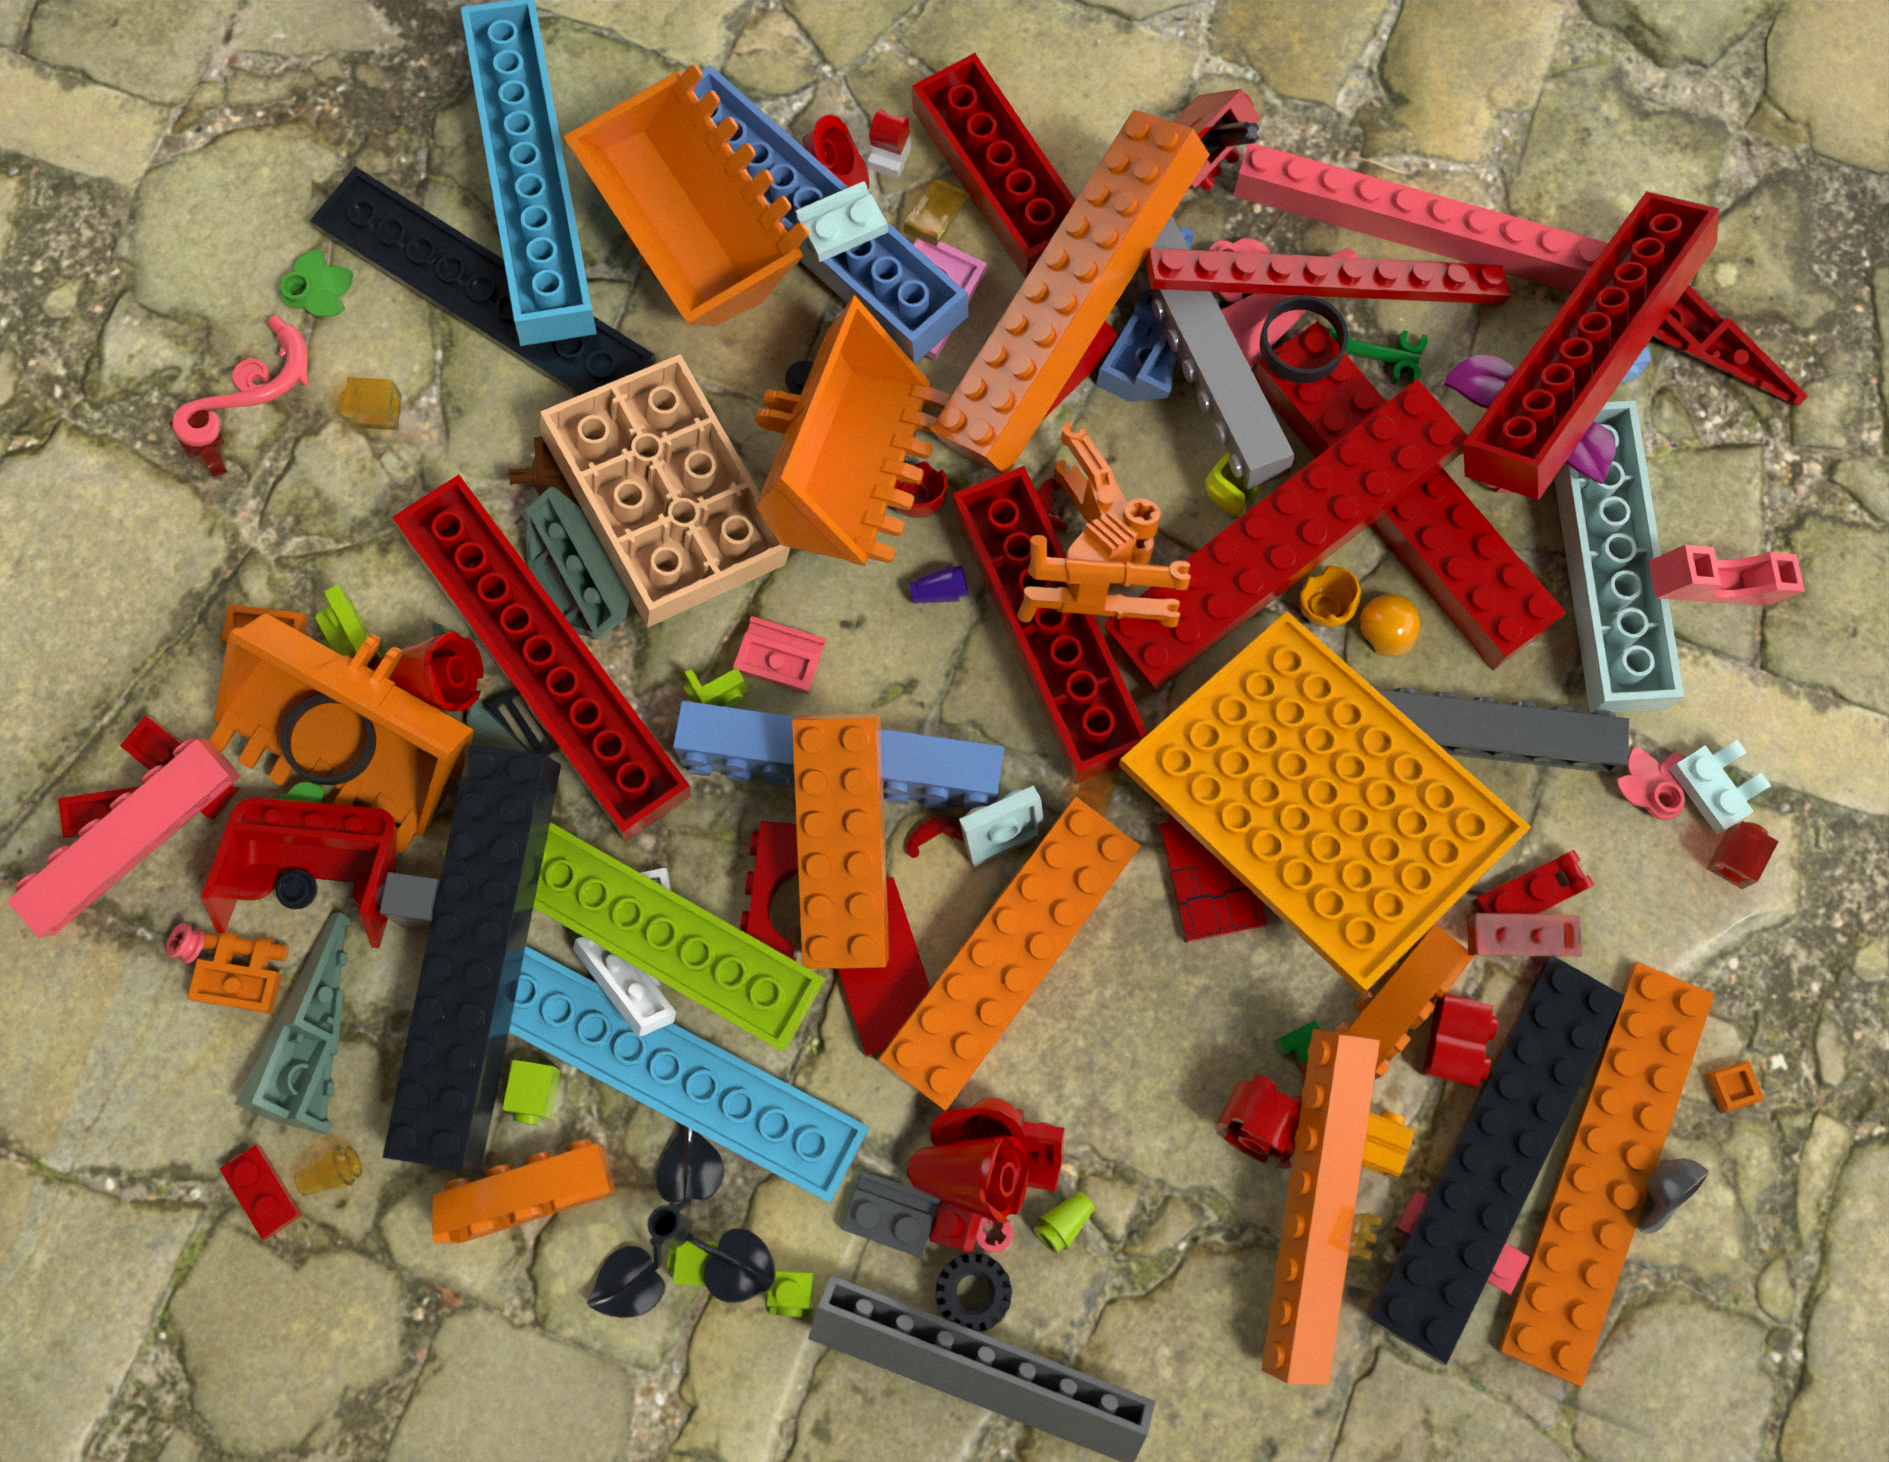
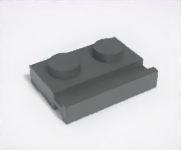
(891, 1214)

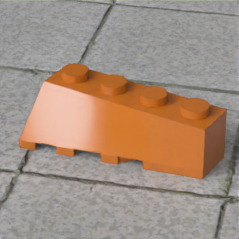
(1407, 994)
(521, 1194)

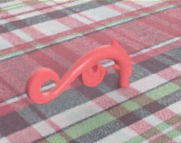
(249, 394)

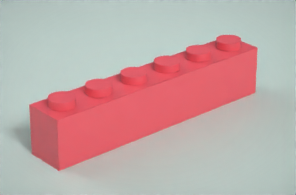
(123, 837)

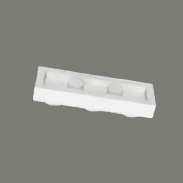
(627, 988)

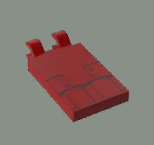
(1206, 891)

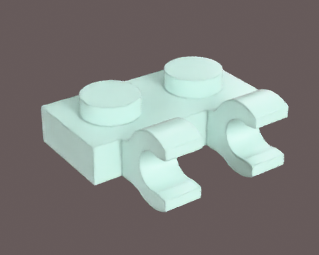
(1713, 790)

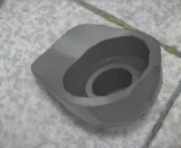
(1670, 1188)

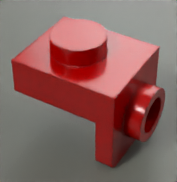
(1043, 1154)

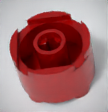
(1261, 1121)

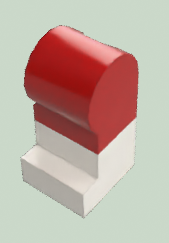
(889, 143)

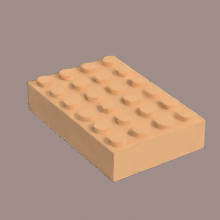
(662, 489)

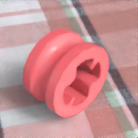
(185, 943)
(1006, 1230)

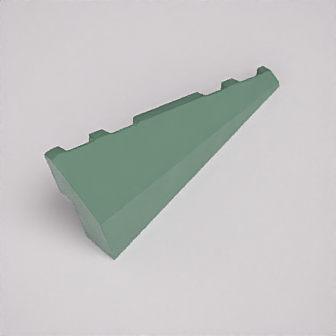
(295, 1065)

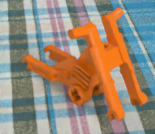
(1104, 550)

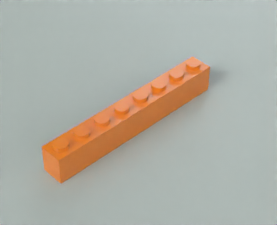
(1320, 1207)

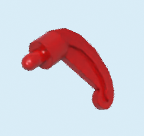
(1046, 494)
(929, 830)

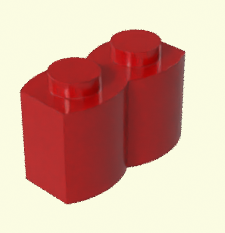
(1459, 1041)

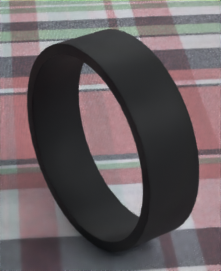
(1315, 305)
(287, 732)

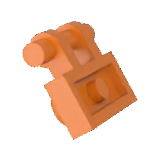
(234, 985)

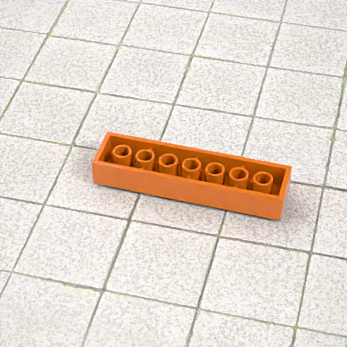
(1008, 954)

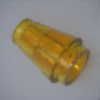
(330, 1171)

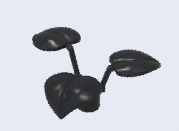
(734, 1274)

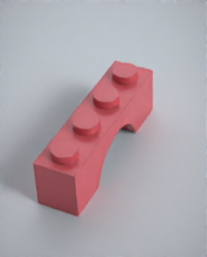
(1696, 575)

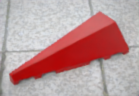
(1718, 341)

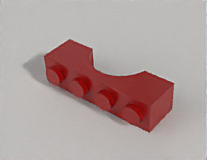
(775, 864)

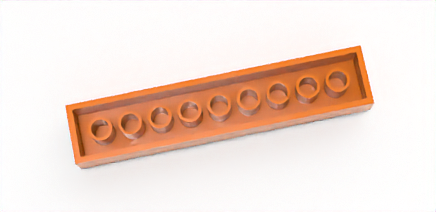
(1071, 291)

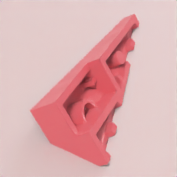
(1249, 314)

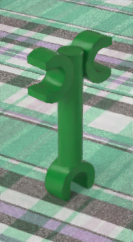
(1405, 356)

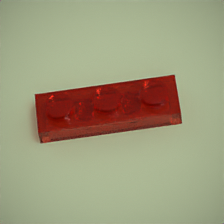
(1523, 935)

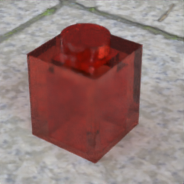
(1743, 854)

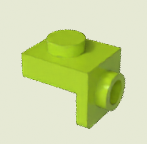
(723, 691)

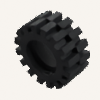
(999, 1285)

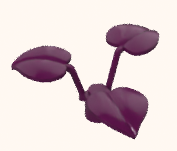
(1484, 377)

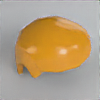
(1330, 597)
(1390, 624)

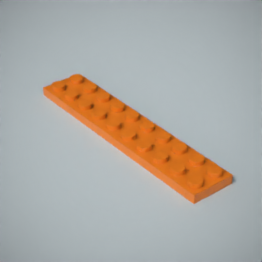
(1605, 1175)

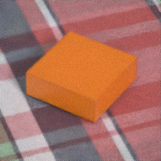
(1735, 1086)

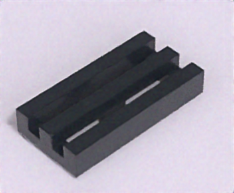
(506, 699)

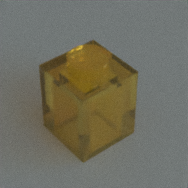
(371, 403)

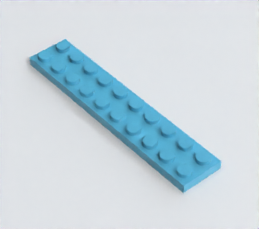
(686, 1079)

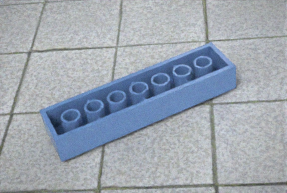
(912, 764)

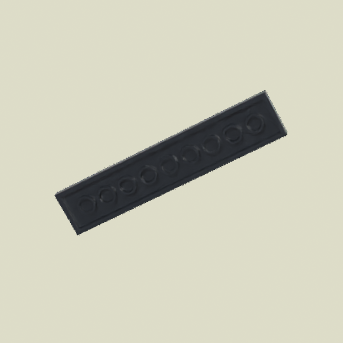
(464, 281)
(1495, 1160)

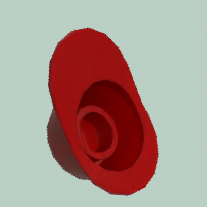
(835, 149)
(983, 1120)

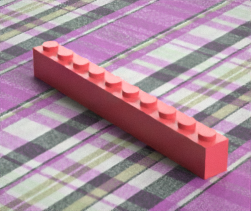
(1415, 217)

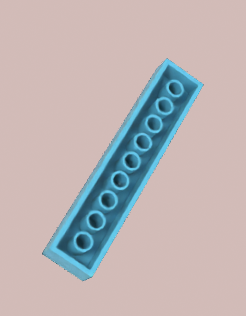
(527, 172)

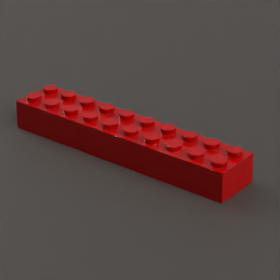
(1590, 345)
(1433, 528)
(1293, 531)
(542, 657)

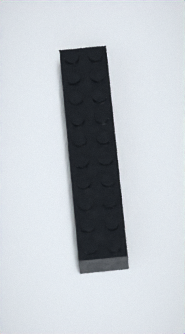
(473, 960)

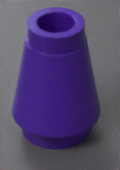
(940, 586)

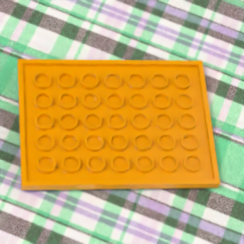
(1324, 800)

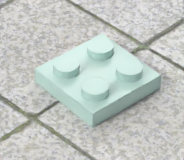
(1003, 825)

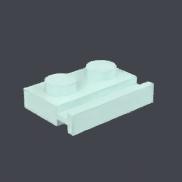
(842, 221)

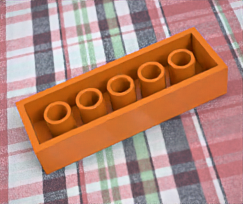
(841, 840)

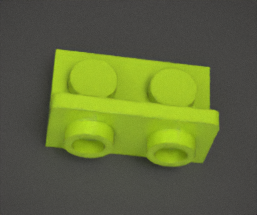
(343, 625)

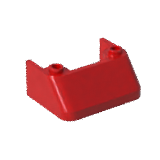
(282, 835)

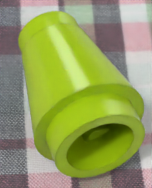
(1063, 1223)

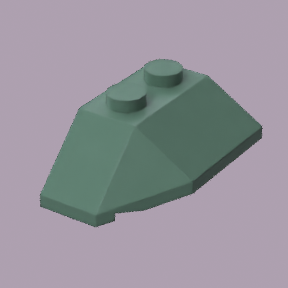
(573, 565)

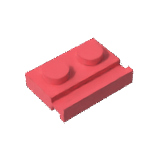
(780, 655)

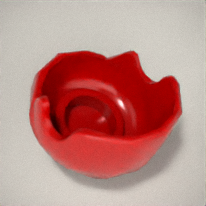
(928, 494)

